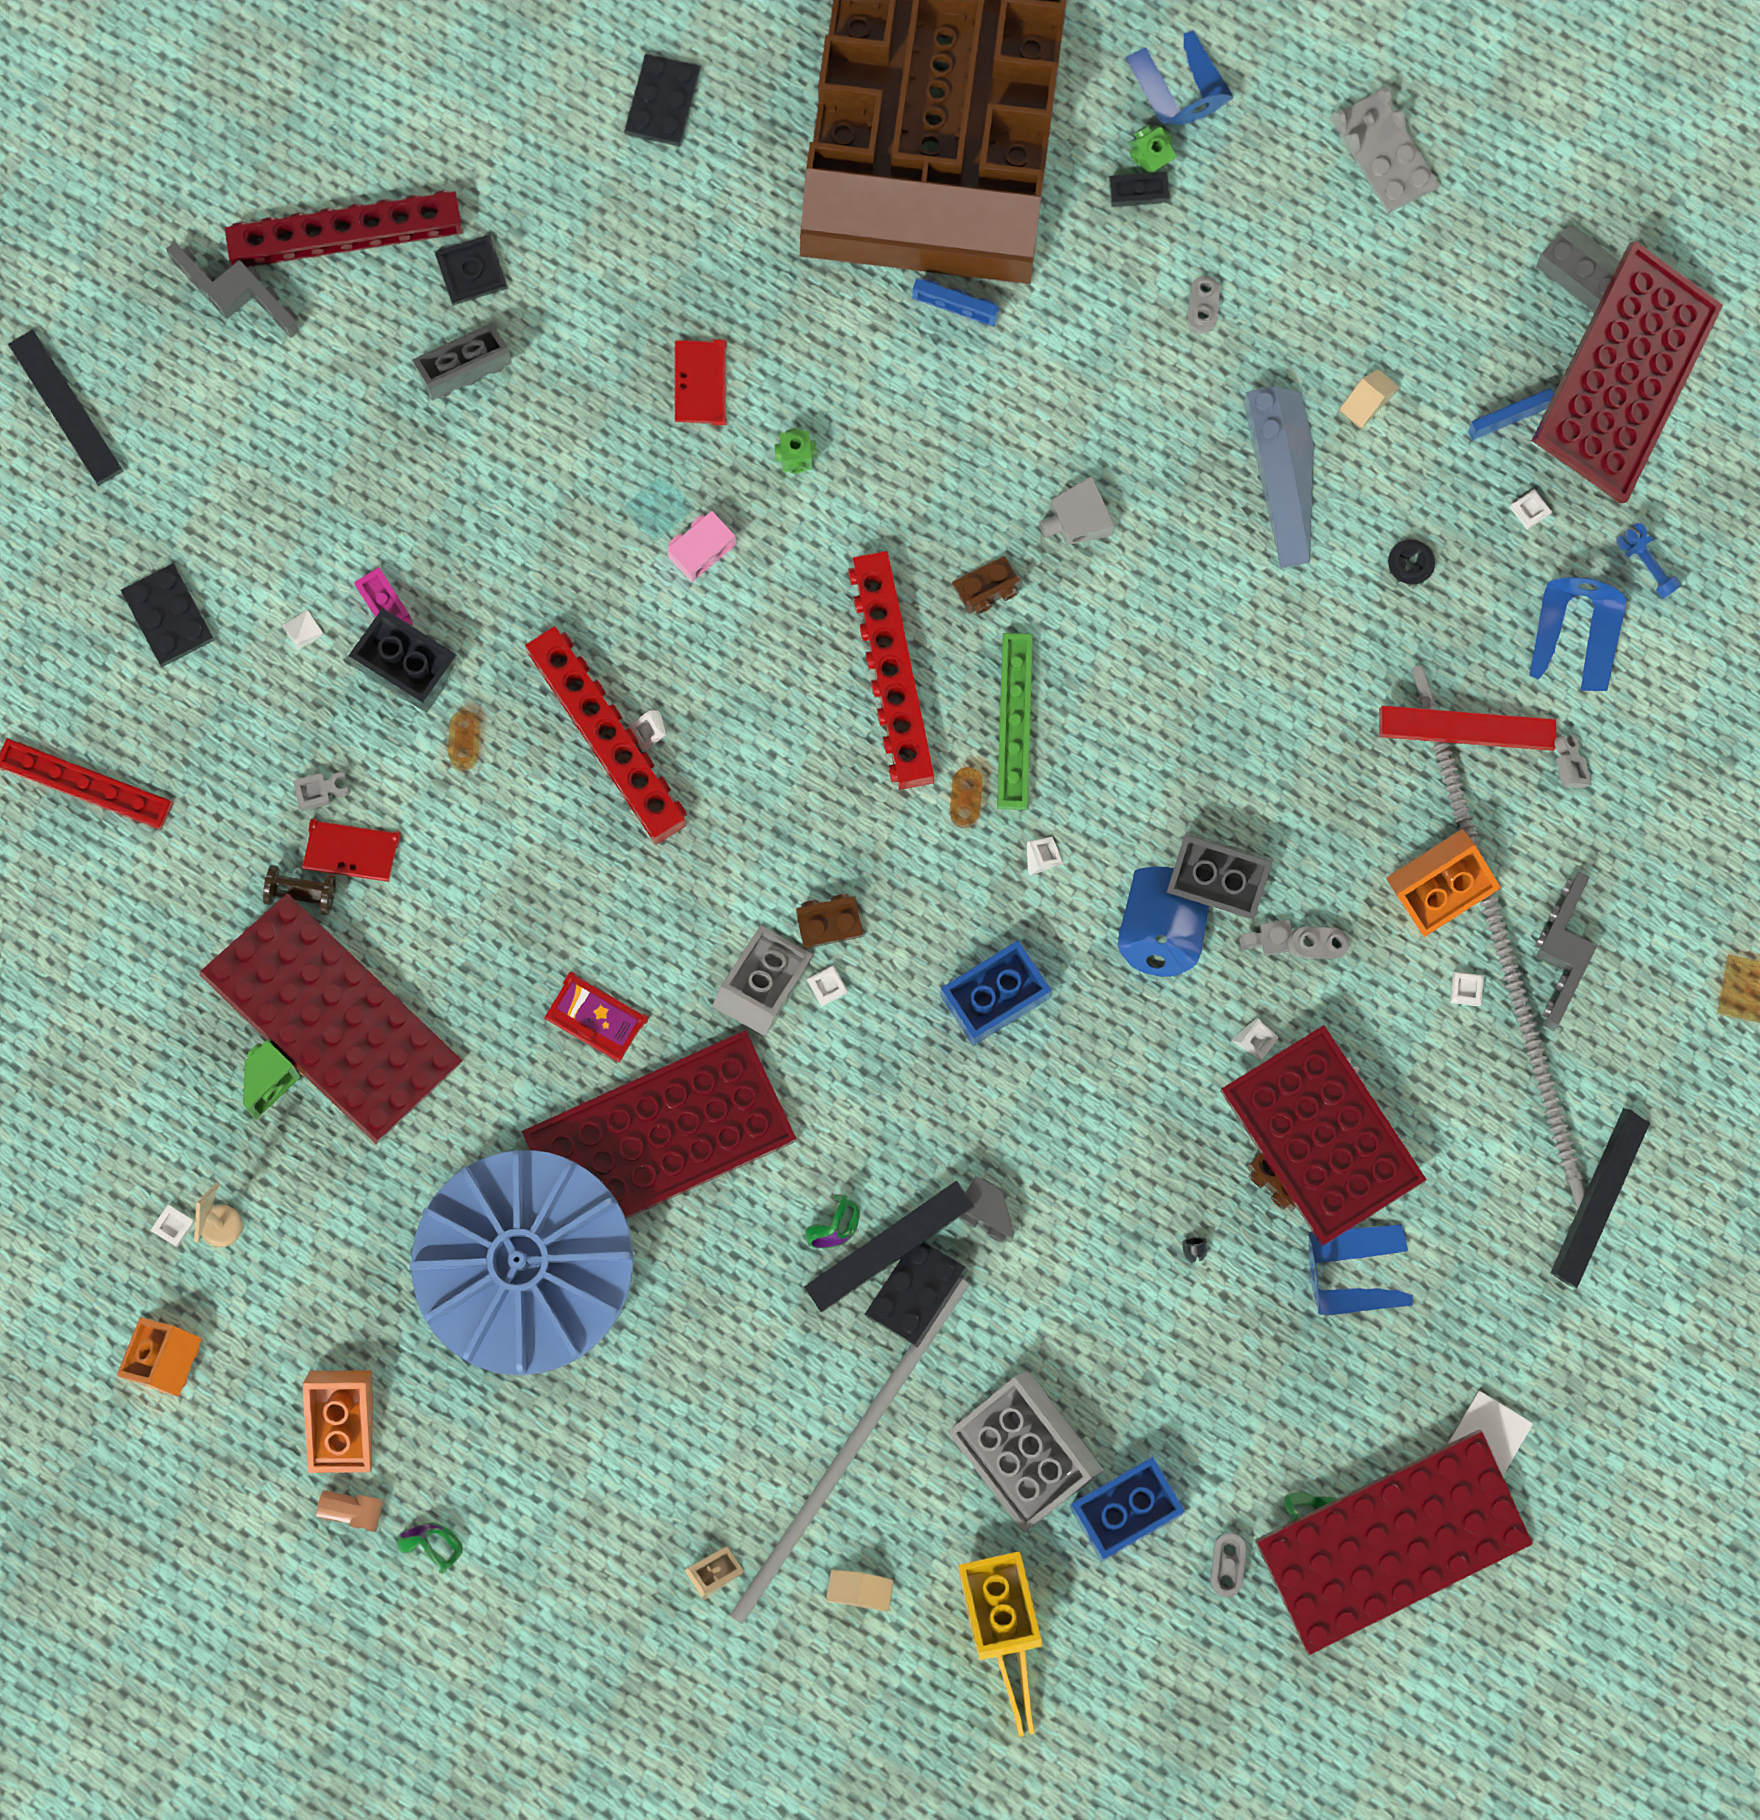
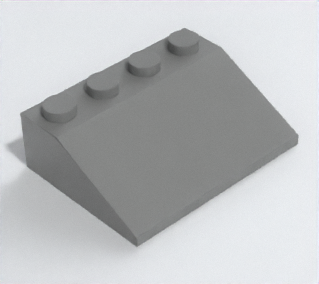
(1025, 1451)

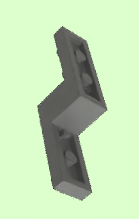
(234, 289)
(1564, 950)

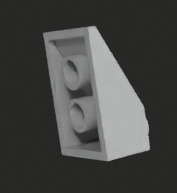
(762, 980)

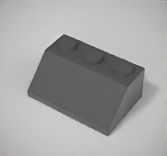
(1578, 266)
(462, 361)
(1219, 875)

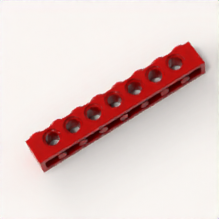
(877, 569)
(543, 652)

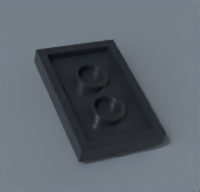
(662, 100)
(167, 615)
(916, 1293)

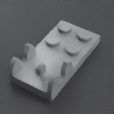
(1384, 150)

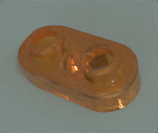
(464, 739)
(965, 798)

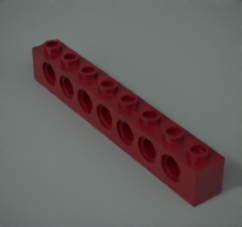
(357, 237)

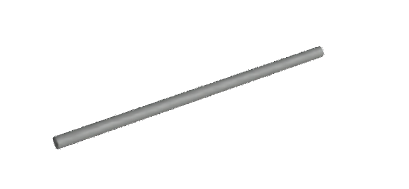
(841, 1463)

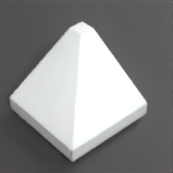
(302, 630)
(650, 727)
(1039, 855)
(1253, 1038)

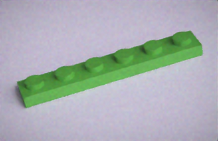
(1014, 721)

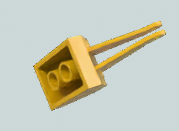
(1002, 1618)

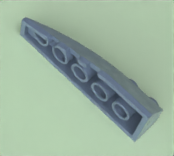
(1285, 467)

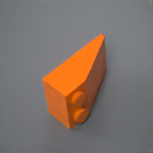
(338, 1421)

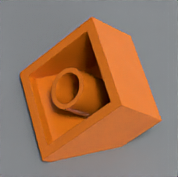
(159, 1356)

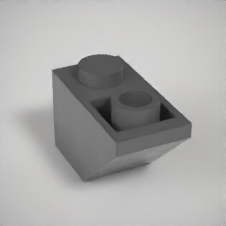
(989, 1211)

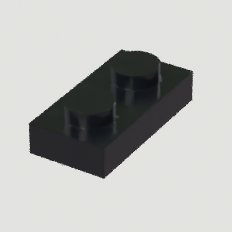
(1139, 189)

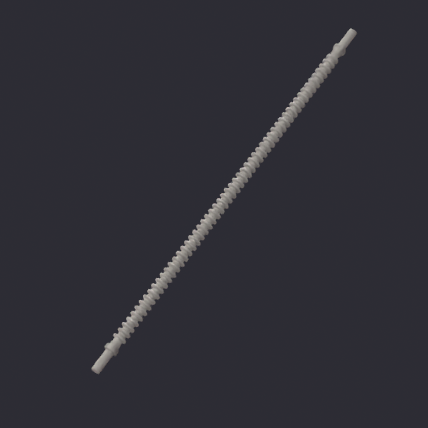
(1573, 1175)

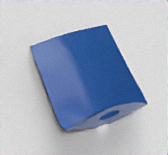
(1207, 78)
(1603, 634)
(1155, 912)
(1353, 1245)

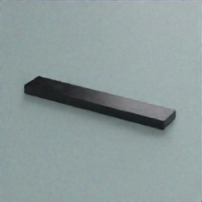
(65, 407)
(1600, 1198)
(889, 1246)

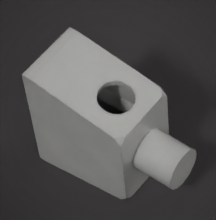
(1078, 515)

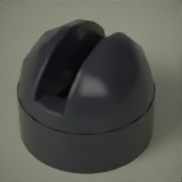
(1194, 1248)

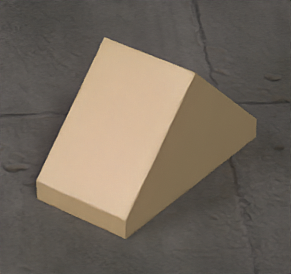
(1368, 397)
(714, 1572)
(859, 1590)

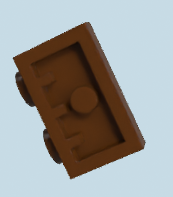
(987, 585)
(829, 921)

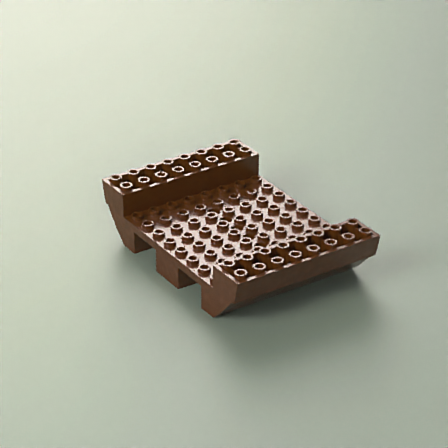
(977, 196)

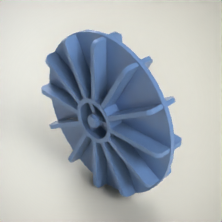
(522, 1262)

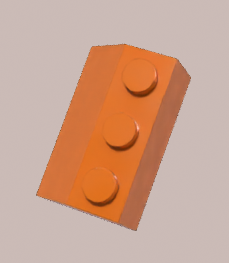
(1443, 882)

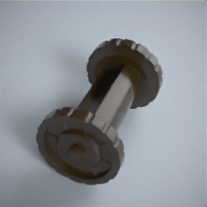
(300, 889)

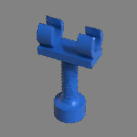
(1638, 546)

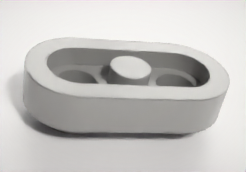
(1203, 303)
(1320, 943)
(1228, 1565)

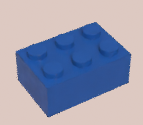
(995, 993)
(1127, 1509)

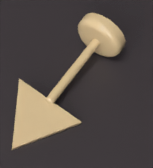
(216, 1224)

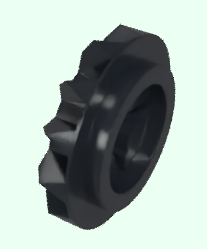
(1408, 549)

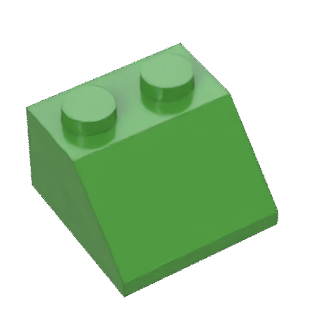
(266, 1078)

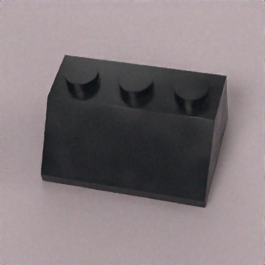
(403, 660)

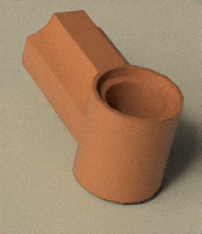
(355, 1511)

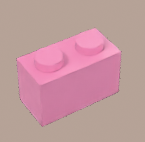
(701, 545)

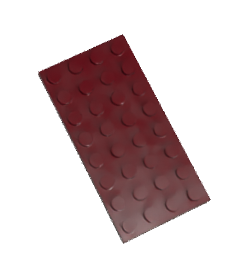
(1627, 372)
(331, 1018)
(672, 1126)
(1393, 1542)

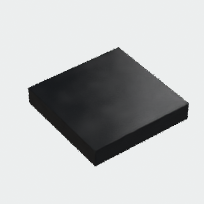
(471, 270)

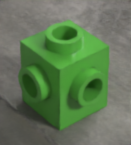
(1151, 148)
(795, 451)

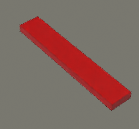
(1467, 728)
(84, 784)

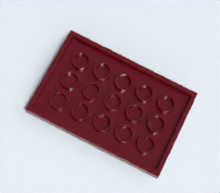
(1323, 1135)

